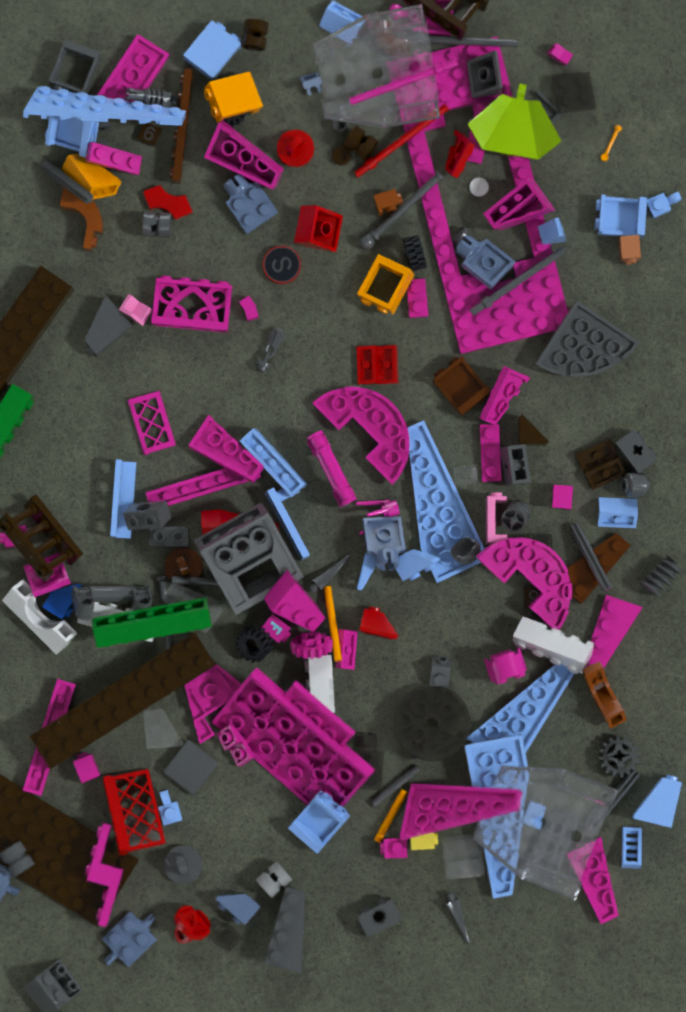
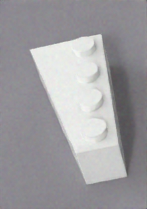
(553, 645)

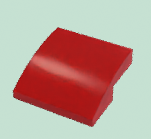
(377, 365)

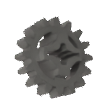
(629, 756)

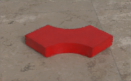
(159, 199)

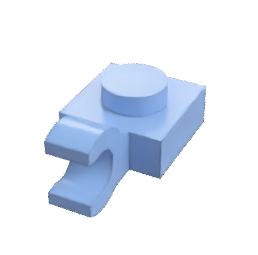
(660, 204)
(170, 810)

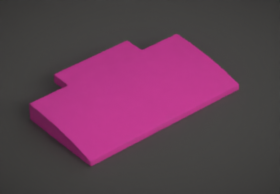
(296, 739)

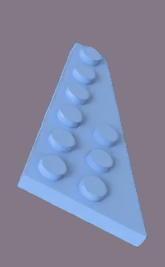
(527, 710)

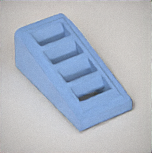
(368, 566)
(631, 864)

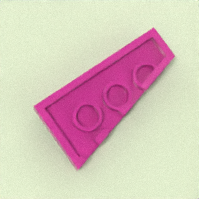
(612, 625)

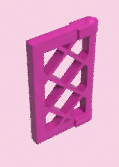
(161, 410)

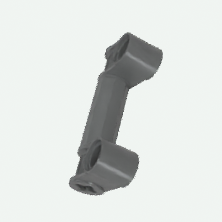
(86, 597)

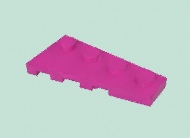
(221, 448)
(597, 884)

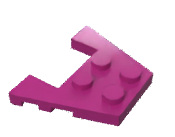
(208, 694)

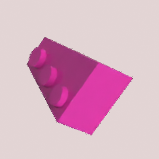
(519, 206)

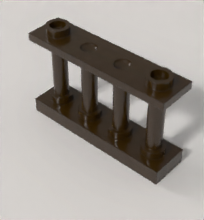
(447, 21)
(51, 527)

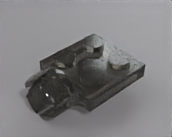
(374, 757)

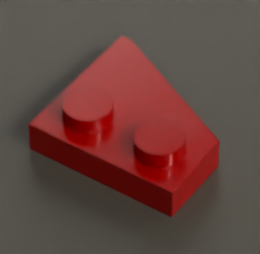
(459, 154)

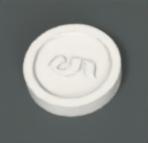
(479, 187)

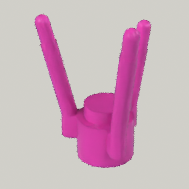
(388, 508)

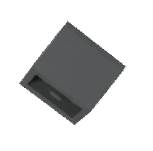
(53, 987)

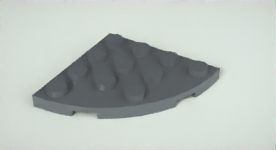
(585, 344)

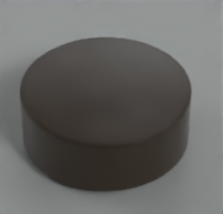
(341, 156)

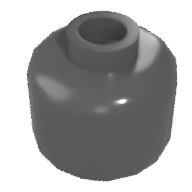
(635, 484)

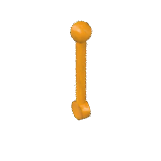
(604, 157)

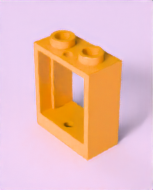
(396, 268)

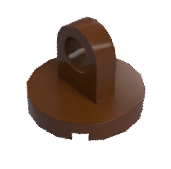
(183, 563)

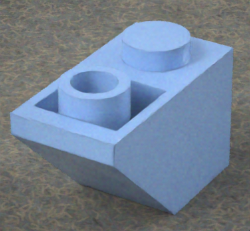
(414, 562)

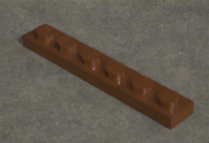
(180, 134)

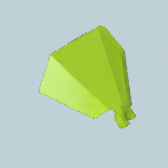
(515, 127)

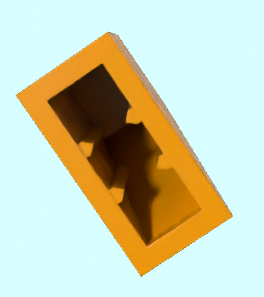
(91, 176)

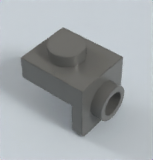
(440, 671)

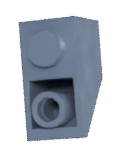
(240, 905)

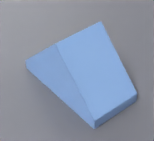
(552, 232)

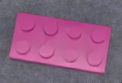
(136, 69)

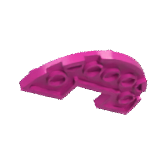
(378, 418)
(540, 567)

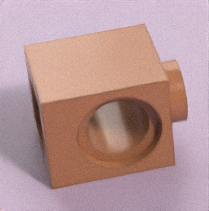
(629, 249)

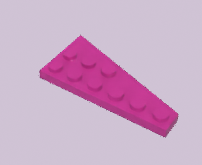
(444, 807)

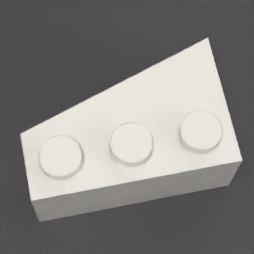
(321, 680)

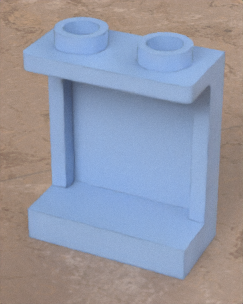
(212, 50)
(71, 133)
(621, 216)
(319, 821)

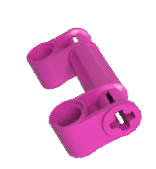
(322, 450)

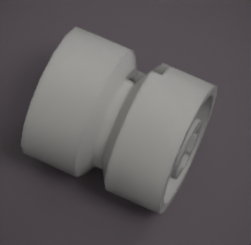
(268, 883)

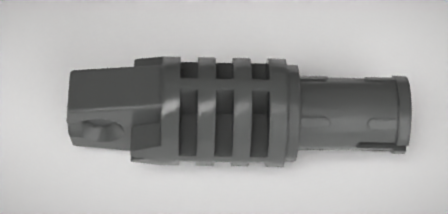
(152, 96)

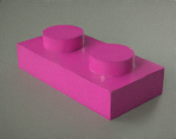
(417, 299)
(348, 644)

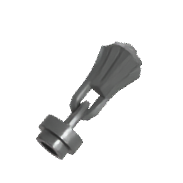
(275, 338)

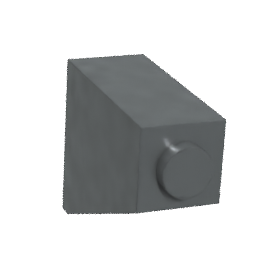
(106, 328)

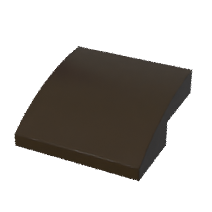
(600, 464)

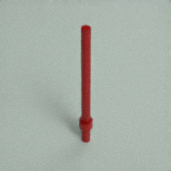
(371, 162)

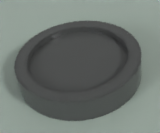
(460, 234)

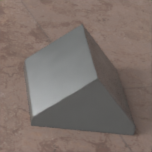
(484, 75)

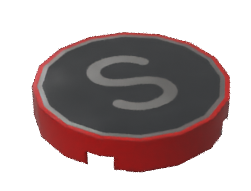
(281, 265)

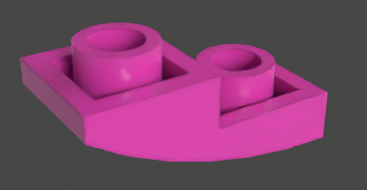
(234, 741)

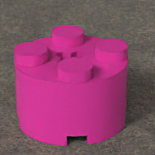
(505, 665)

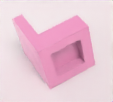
(135, 310)

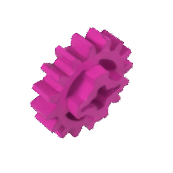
(311, 645)

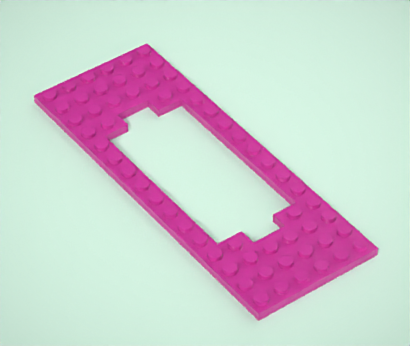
(532, 306)

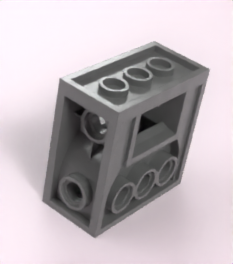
(242, 546)

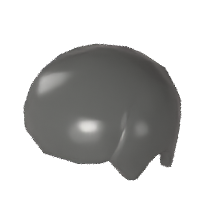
(465, 551)

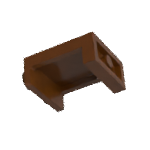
(461, 385)

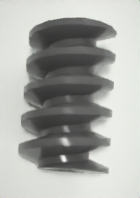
(661, 577)

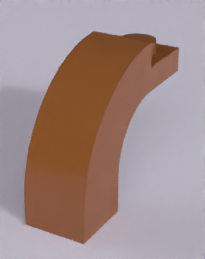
(89, 212)
(603, 695)

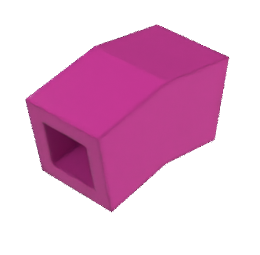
(560, 54)
(249, 308)

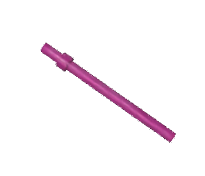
(438, 69)

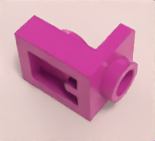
(394, 848)

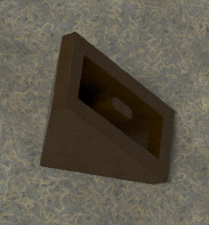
(529, 434)

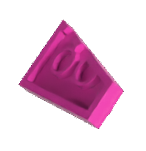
(504, 389)

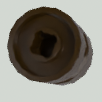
(255, 28)
(360, 142)

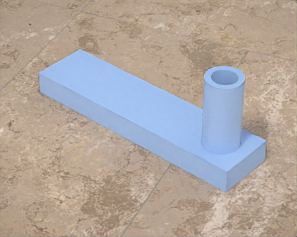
(275, 499)

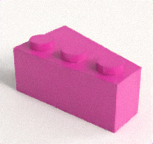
(294, 603)

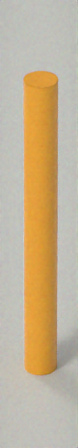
(332, 623)

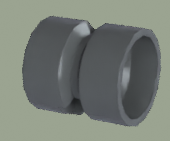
(157, 224)
(17, 859)

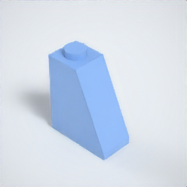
(660, 803)

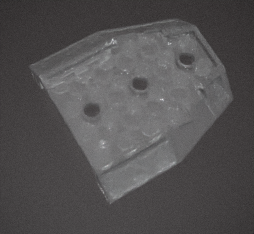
(385, 42)
(547, 852)

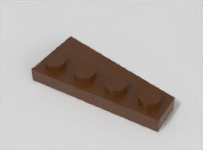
(580, 573)

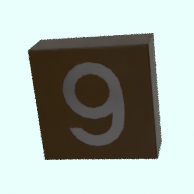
(149, 134)
(529, 595)

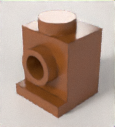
(387, 201)

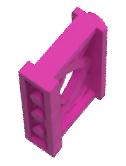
(169, 318)

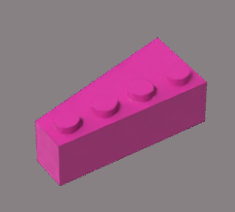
(241, 156)

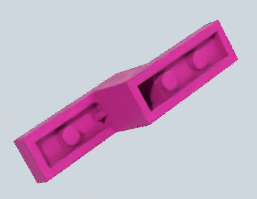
(104, 874)

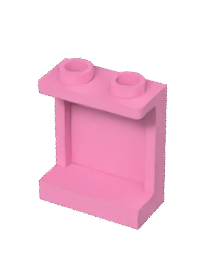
(490, 517)

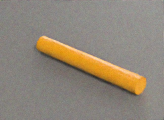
(390, 816)

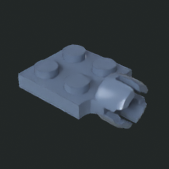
(248, 203)
(484, 260)
(384, 540)

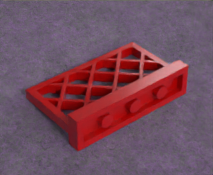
(118, 819)

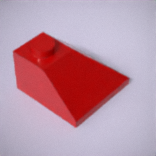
(377, 624)

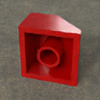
(318, 228)

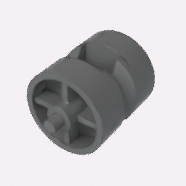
(516, 516)

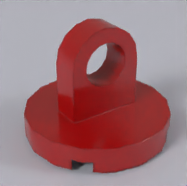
(295, 148)
(192, 924)

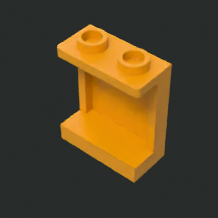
(232, 96)

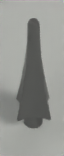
(320, 581)
(455, 908)

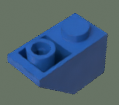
(60, 602)

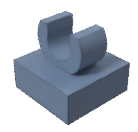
(311, 80)

